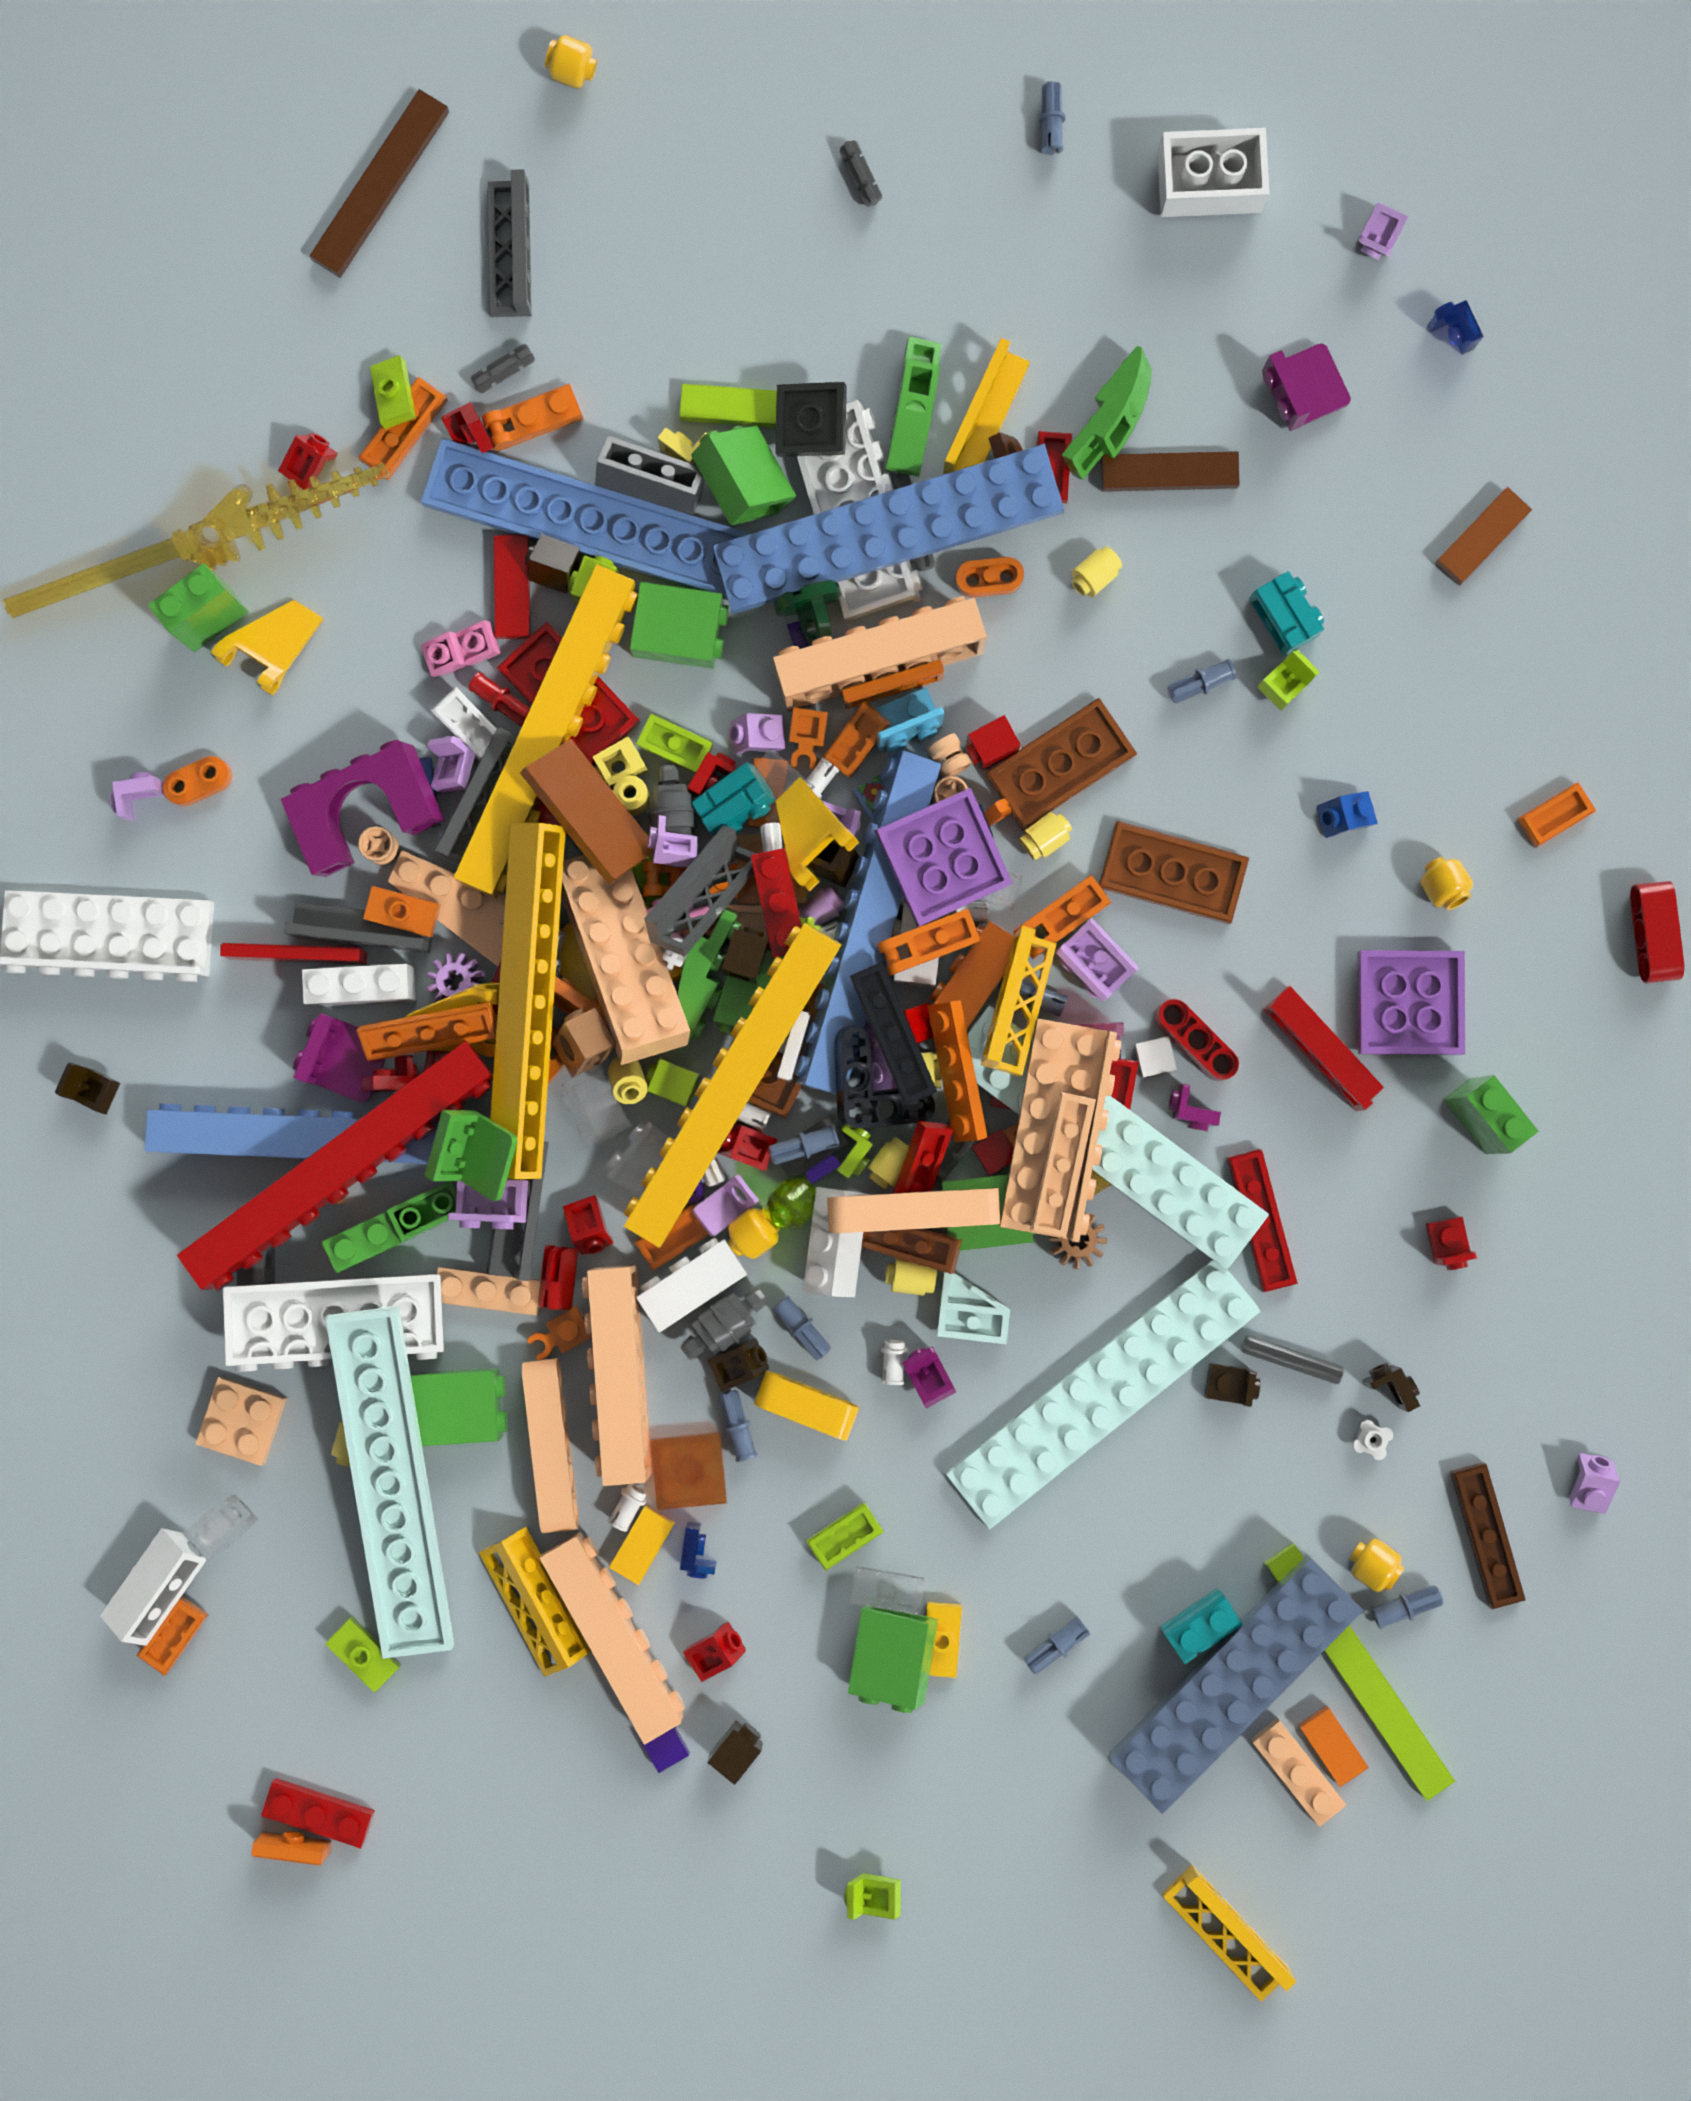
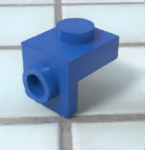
(1346, 814)

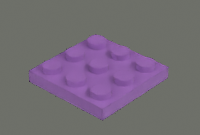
(943, 857)
(1411, 1002)

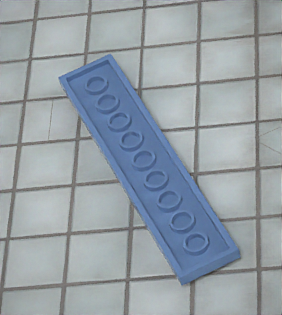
(596, 519)
(890, 528)

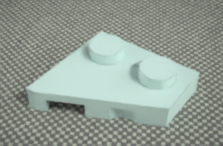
(970, 1313)

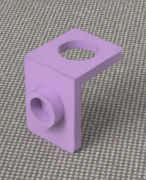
(724, 1206)

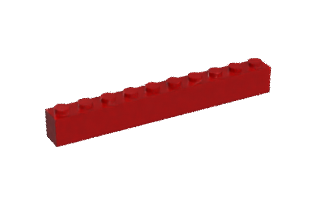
(335, 1168)

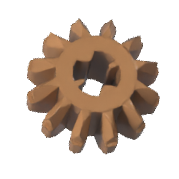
(1084, 1251)

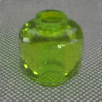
(792, 1203)

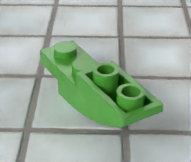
(914, 406)
(1119, 410)
(696, 985)
(391, 1227)

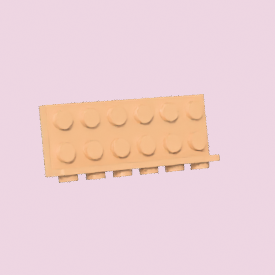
(1070, 1062)

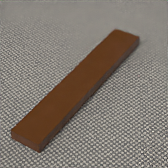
(379, 183)

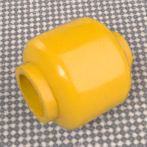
(570, 61)
(1446, 883)
(753, 1233)
(1376, 1565)

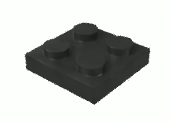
(811, 419)

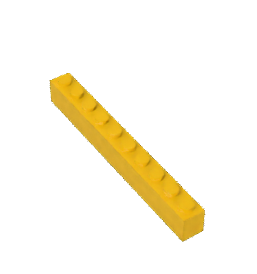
(549, 724)
(527, 990)
(732, 1084)

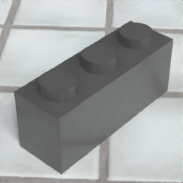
(649, 476)

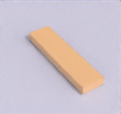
(1062, 1165)

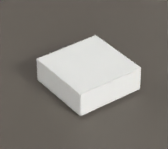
(1155, 1057)

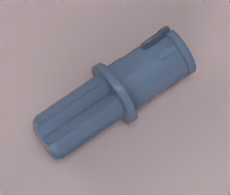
(1051, 118)
(1202, 681)
(1050, 1002)
(804, 1145)
(802, 1328)
(737, 1425)
(1407, 1606)
(1057, 1645)

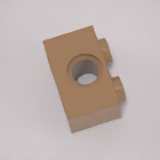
(583, 1041)

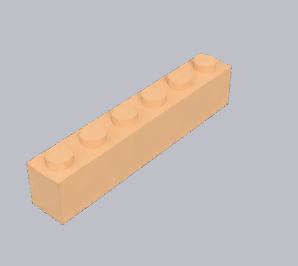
(613, 1637)

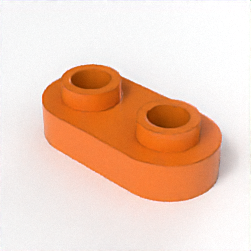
(988, 575)
(195, 781)

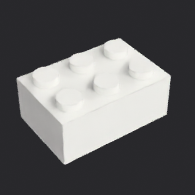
(1213, 172)

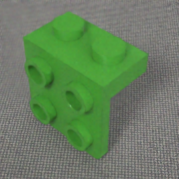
(472, 1151)

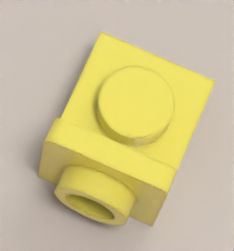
(677, 445)

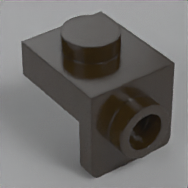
(87, 1087)
(1402, 1387)

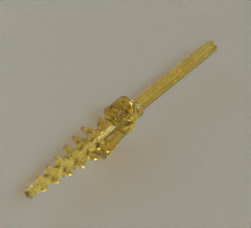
(228, 518)

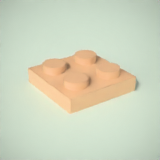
(241, 1421)

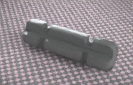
(860, 173)
(502, 368)

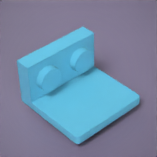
(910, 718)

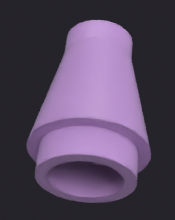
(823, 906)

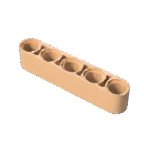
(913, 1210)
(550, 1445)

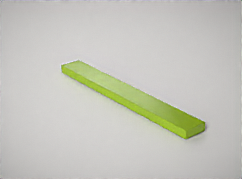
(1378, 1698)

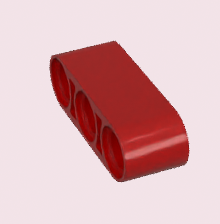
(1657, 932)
(1212, 1045)

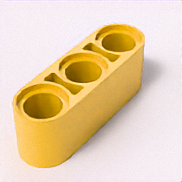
(806, 1405)

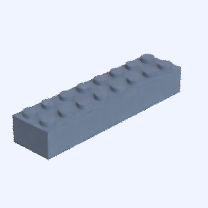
(1234, 1683)

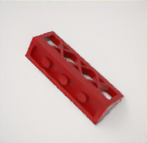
(1323, 1049)

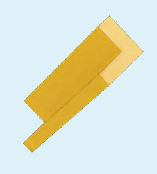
(987, 409)
(1009, 996)
(538, 1601)
(1238, 1929)

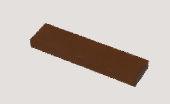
(1170, 471)
(1487, 1535)

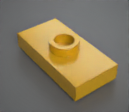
(947, 1638)

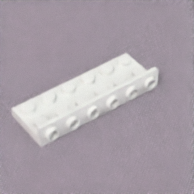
(851, 478)
(106, 935)
(289, 1322)

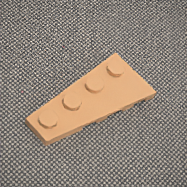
(463, 910)

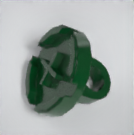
(810, 607)

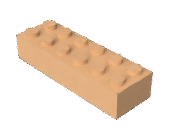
(865, 654)
(622, 962)
(619, 1375)

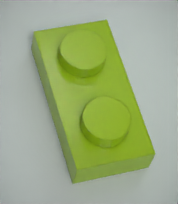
(673, 743)

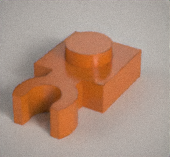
(807, 729)
(565, 1332)

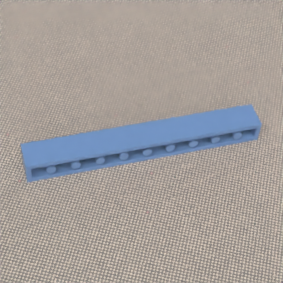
(868, 920)
(254, 1134)

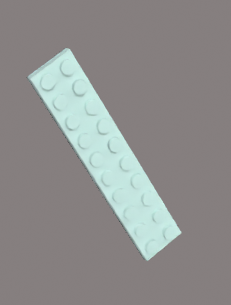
(1144, 1165)
(1102, 1392)
(390, 1481)

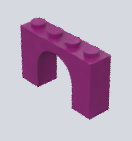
(317, 806)

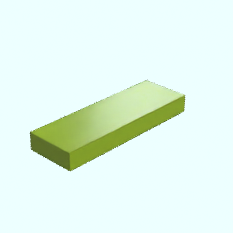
(728, 405)

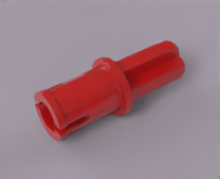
(499, 698)

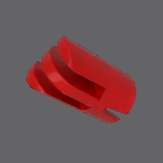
(558, 1277)

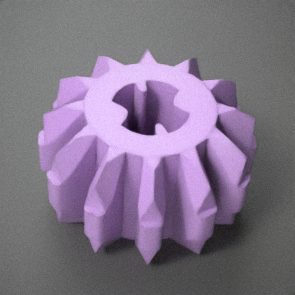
(446, 975)

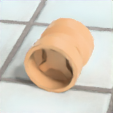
(949, 754)
(948, 787)
(374, 840)

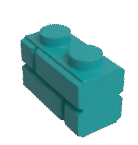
(1287, 612)
(735, 800)
(1201, 1625)

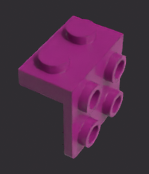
(1305, 385)
(335, 1058)

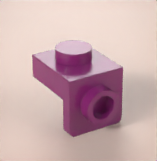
(1197, 1118)
(928, 1376)

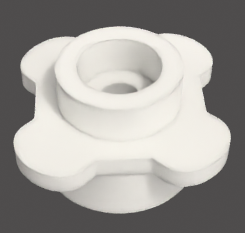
(1368, 1430)

